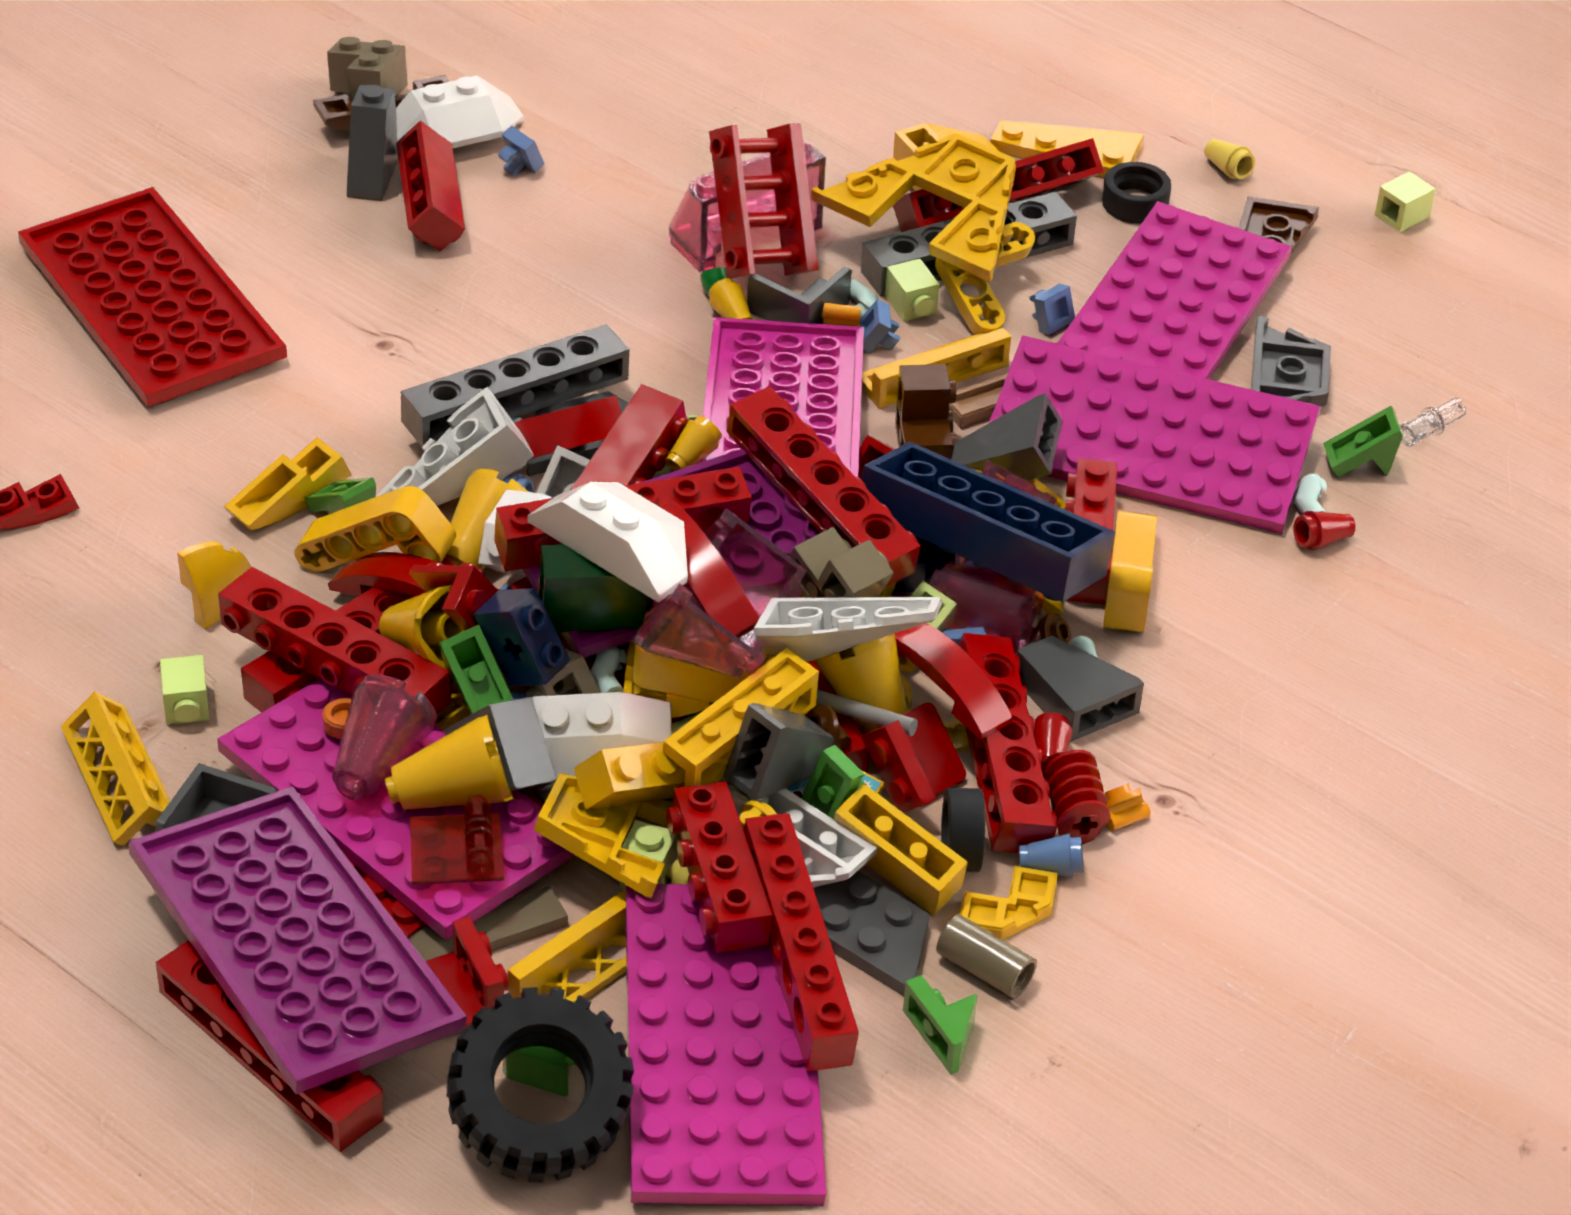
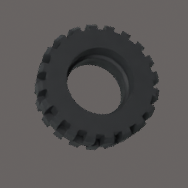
(553, 1024)

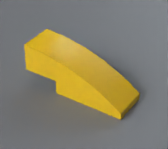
(285, 484)

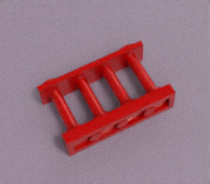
(791, 197)

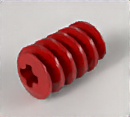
(1077, 794)

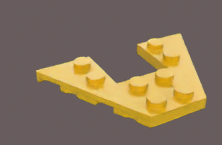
(951, 169)

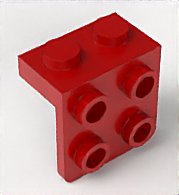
(468, 590)
(915, 765)
(469, 970)

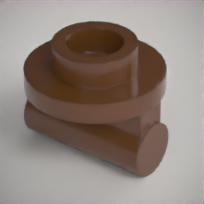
(1051, 625)
(827, 719)

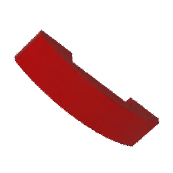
(570, 426)
(381, 571)
(712, 579)
(957, 674)

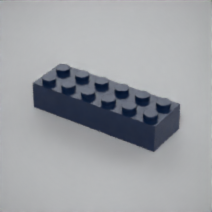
(990, 522)

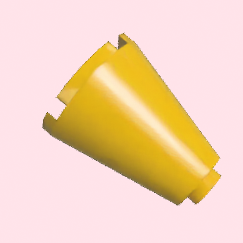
(474, 507)
(420, 624)
(867, 675)
(451, 770)

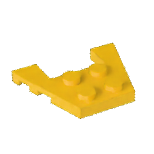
(601, 832)

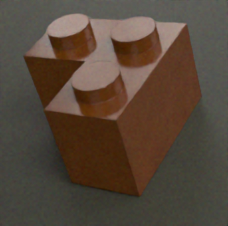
(924, 408)

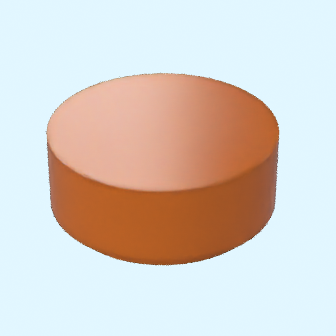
(335, 717)

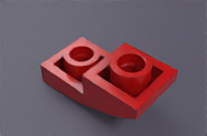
(36, 505)

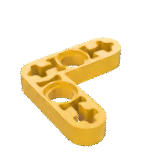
(970, 306)

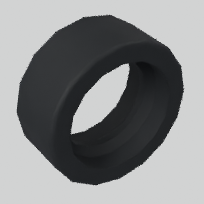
(1134, 176)
(964, 825)

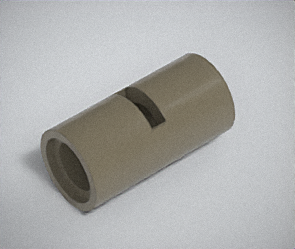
(986, 956)

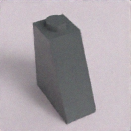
(372, 142)
(1017, 441)
(1078, 685)
(774, 750)

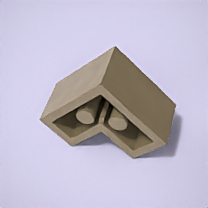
(366, 63)
(840, 570)

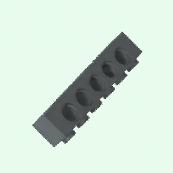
(1045, 214)
(520, 381)

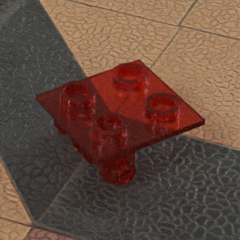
(457, 846)

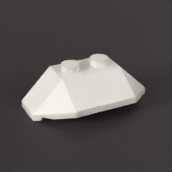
(459, 111)
(619, 534)
(586, 723)
(828, 847)

